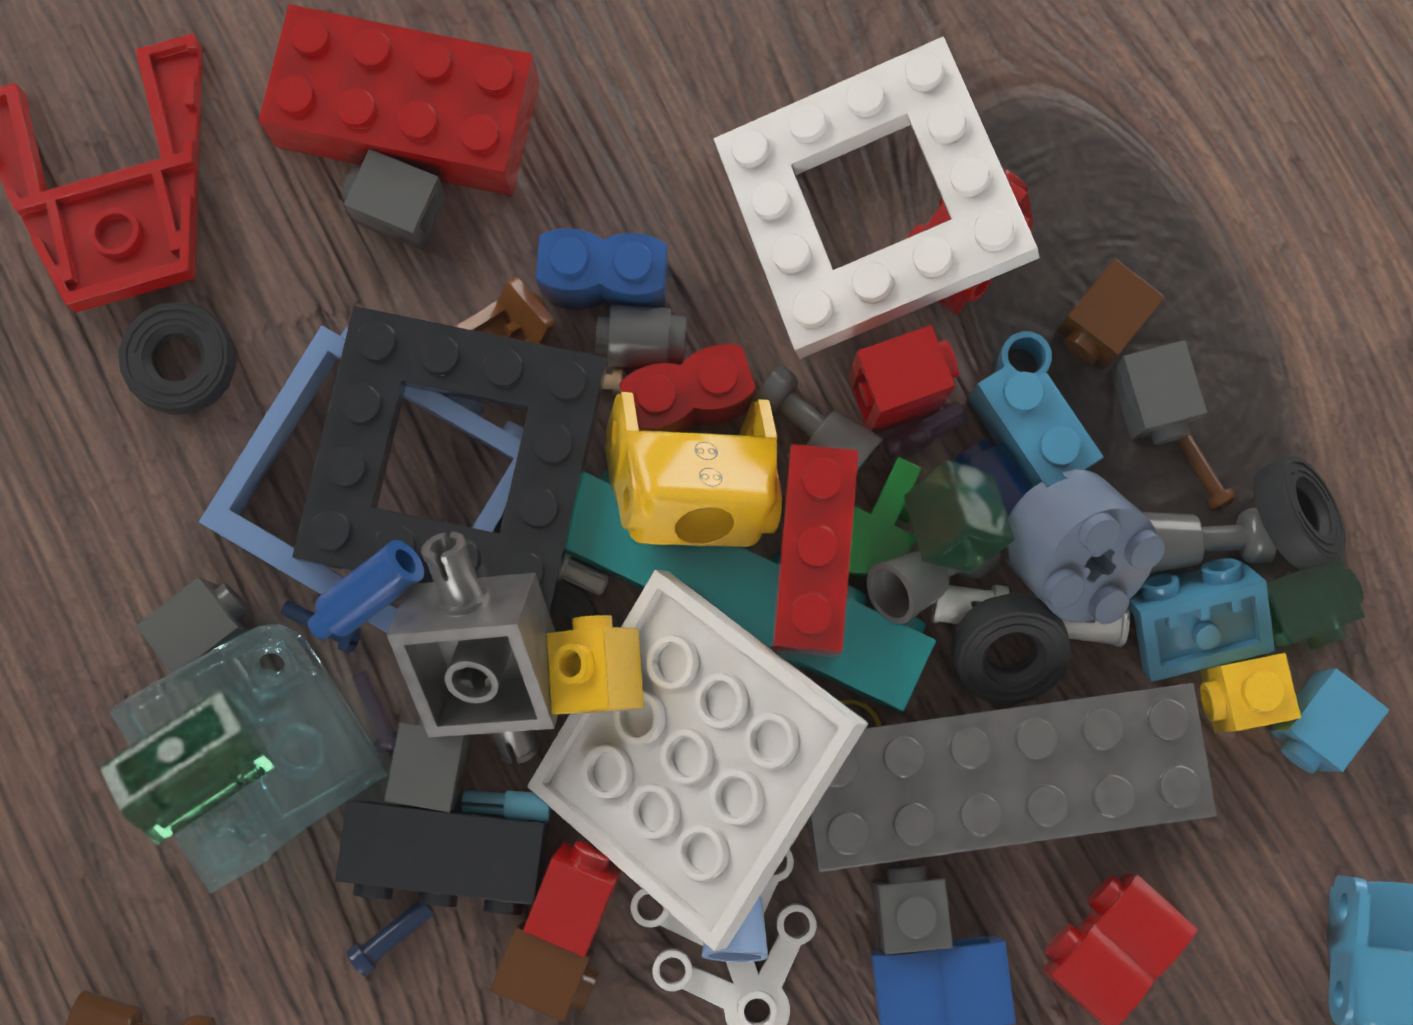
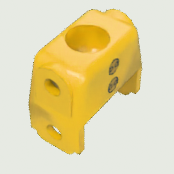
(694, 484)

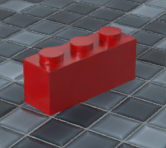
(815, 551)

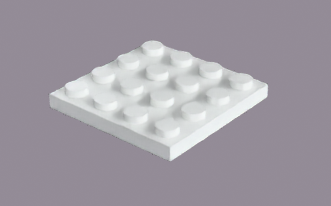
(713, 770)

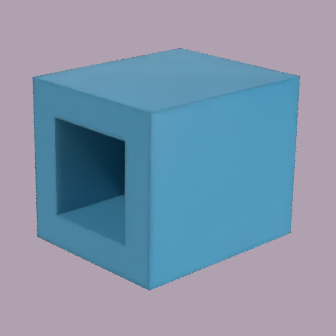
(1332, 724)

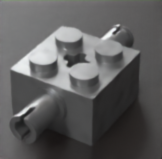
(475, 651)

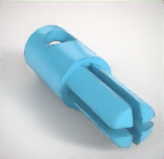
(511, 805)

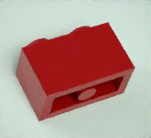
(902, 379)

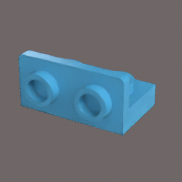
(1201, 618)

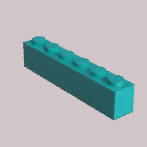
(877, 656)

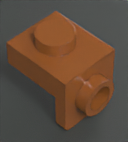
(514, 315)

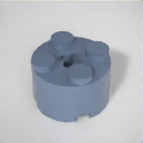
(1082, 547)

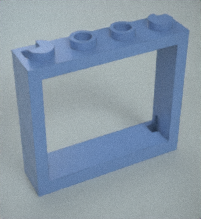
(277, 425)

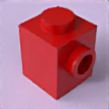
(573, 897)

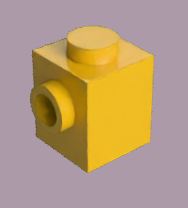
(594, 667)
(1249, 694)

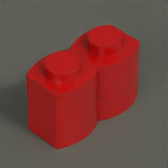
(704, 389)
(1118, 948)

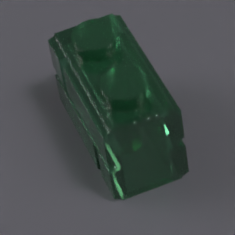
(187, 767)

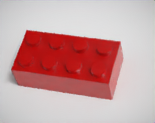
(403, 93)

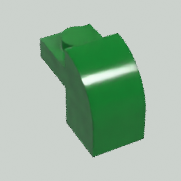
(874, 533)

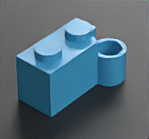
(1033, 415)

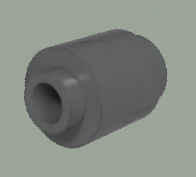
(640, 336)

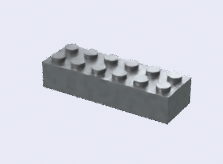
(1015, 778)

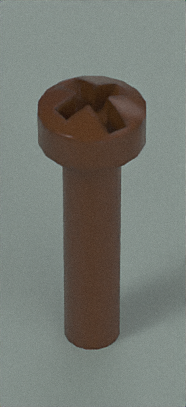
(1219, 496)

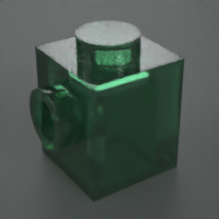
(958, 517)
(1314, 604)

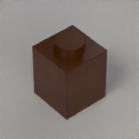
(1109, 315)
(544, 975)

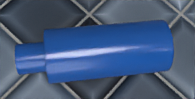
(366, 590)

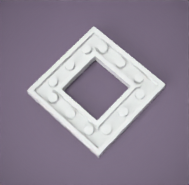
(977, 244)

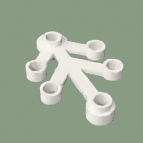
(746, 981)

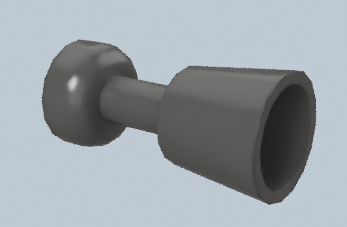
(831, 432)
(1187, 539)
(909, 585)

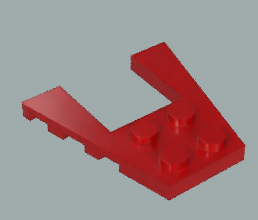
(124, 227)

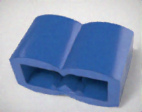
(586, 271)
(945, 985)

